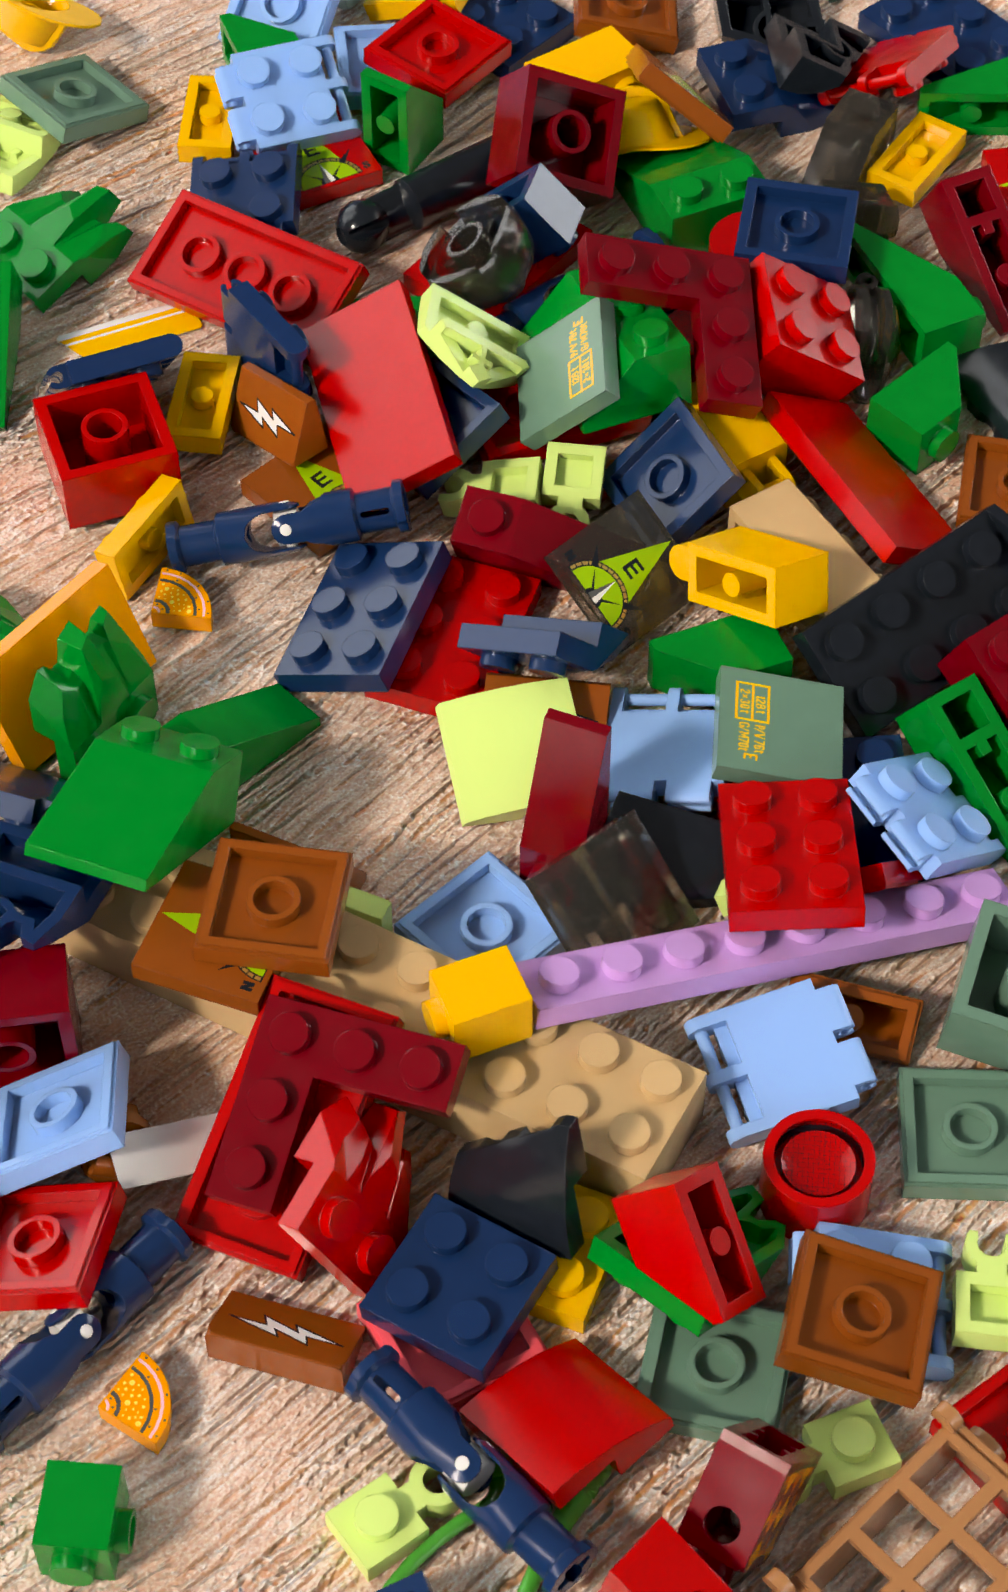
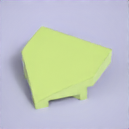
(470, 340)

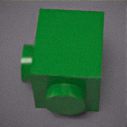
(83, 1522)

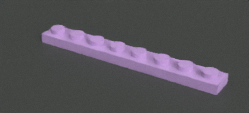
(714, 960)

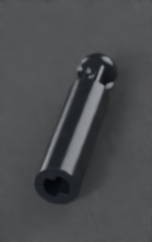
(415, 199)

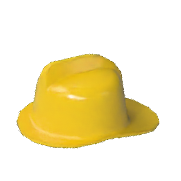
(40, 23)
(652, 125)

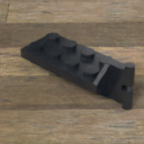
(903, 624)

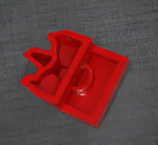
(355, 1192)

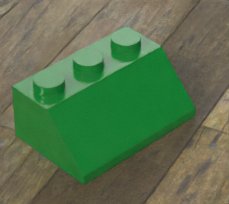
(650, 354)

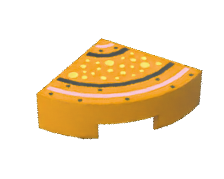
(181, 603)
(140, 1404)

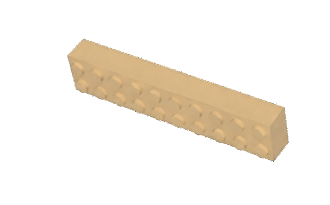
(628, 1098)

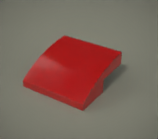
(565, 1419)

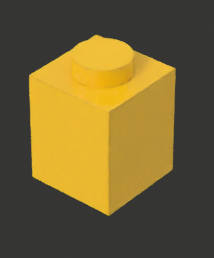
(479, 1002)

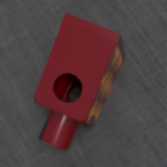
(757, 1477)

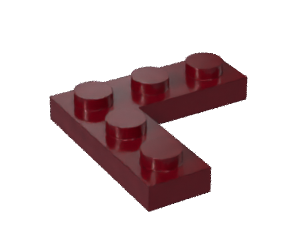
(704, 283)
(289, 1058)

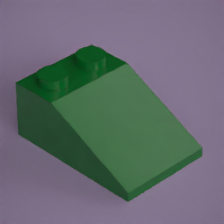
(685, 189)
(139, 804)

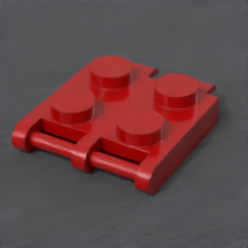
(897, 64)

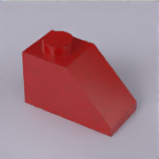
(691, 1241)

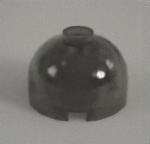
(482, 254)

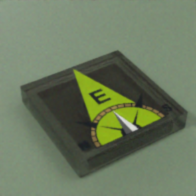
(622, 569)

